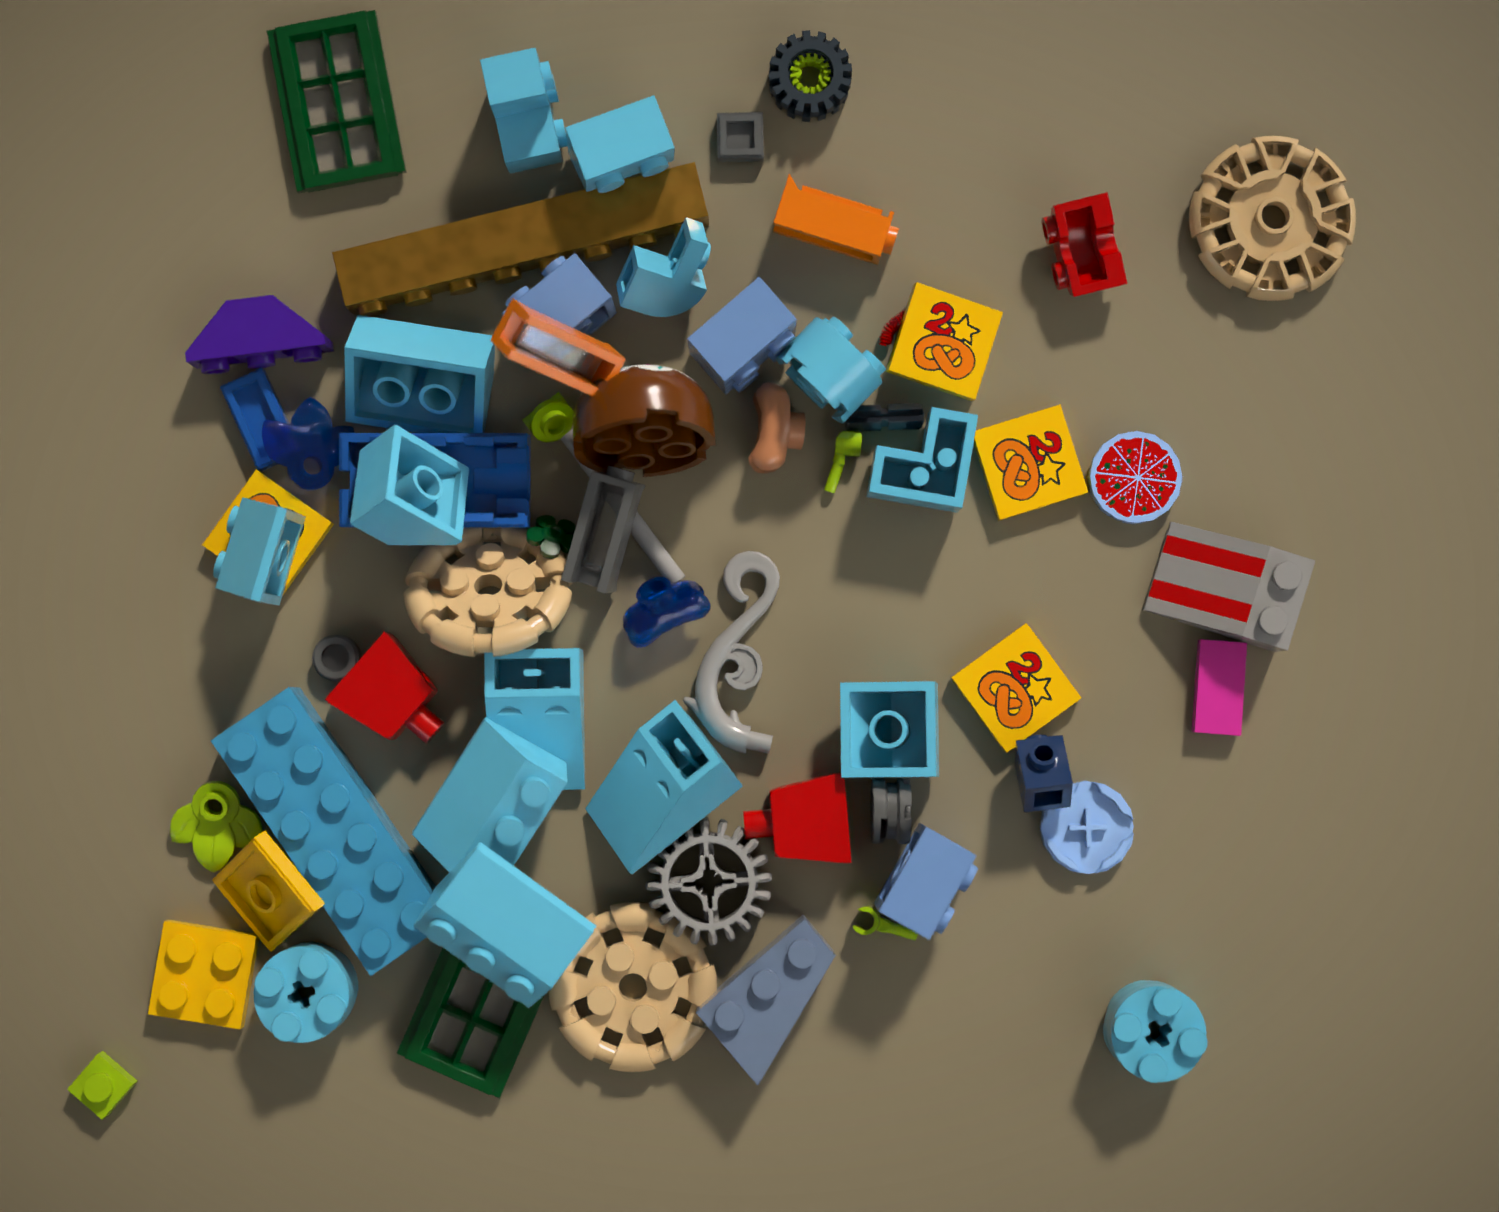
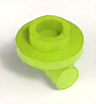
(550, 419)

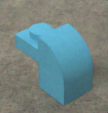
(670, 283)

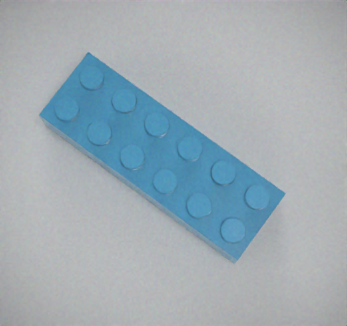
(329, 825)

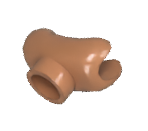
(776, 428)

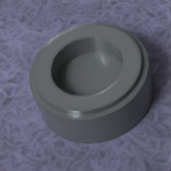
(335, 657)

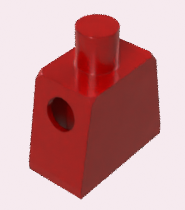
(388, 692)
(805, 820)

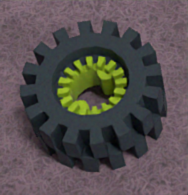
(833, 80)

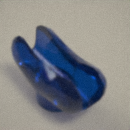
(662, 608)

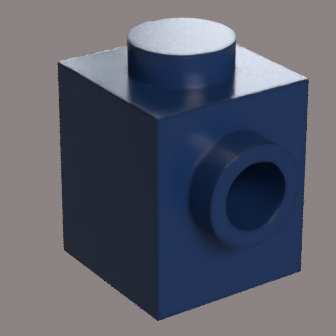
(1043, 773)

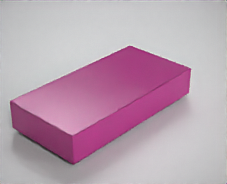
(1219, 687)

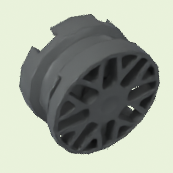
(890, 810)

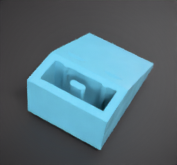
(542, 701)
(660, 787)

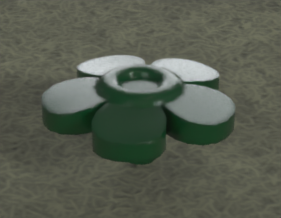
(551, 535)

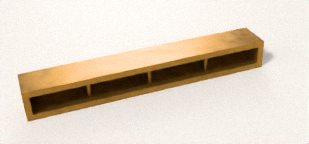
(517, 240)

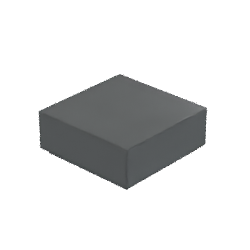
(740, 137)

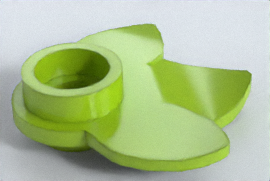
(212, 832)

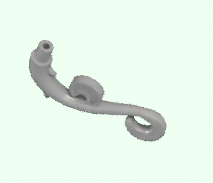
(706, 705)

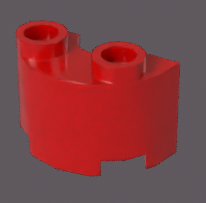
(1084, 245)

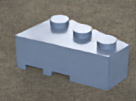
(767, 995)

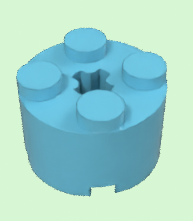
(831, 367)
(297, 1017)
(1180, 1038)

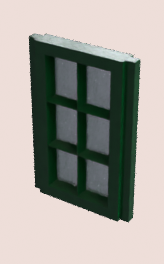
(336, 101)
(467, 1027)

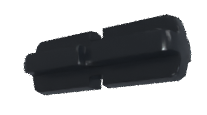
(894, 417)

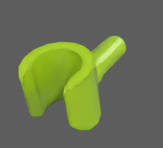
(846, 444)
(884, 925)

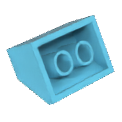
(417, 377)
(491, 797)
(504, 925)

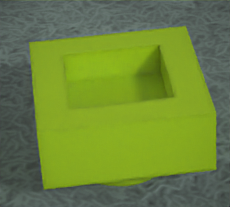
(102, 1085)

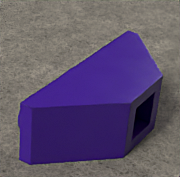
(255, 334)

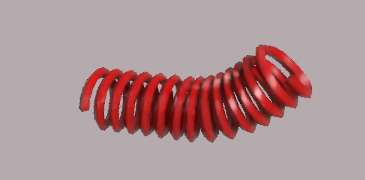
(887, 338)

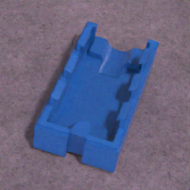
(497, 474)

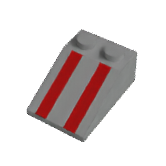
(1229, 586)

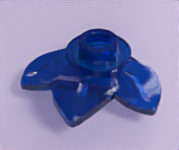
(305, 438)

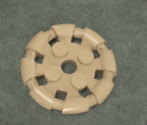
(1252, 237)
(484, 567)
(639, 1015)

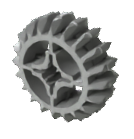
(745, 878)

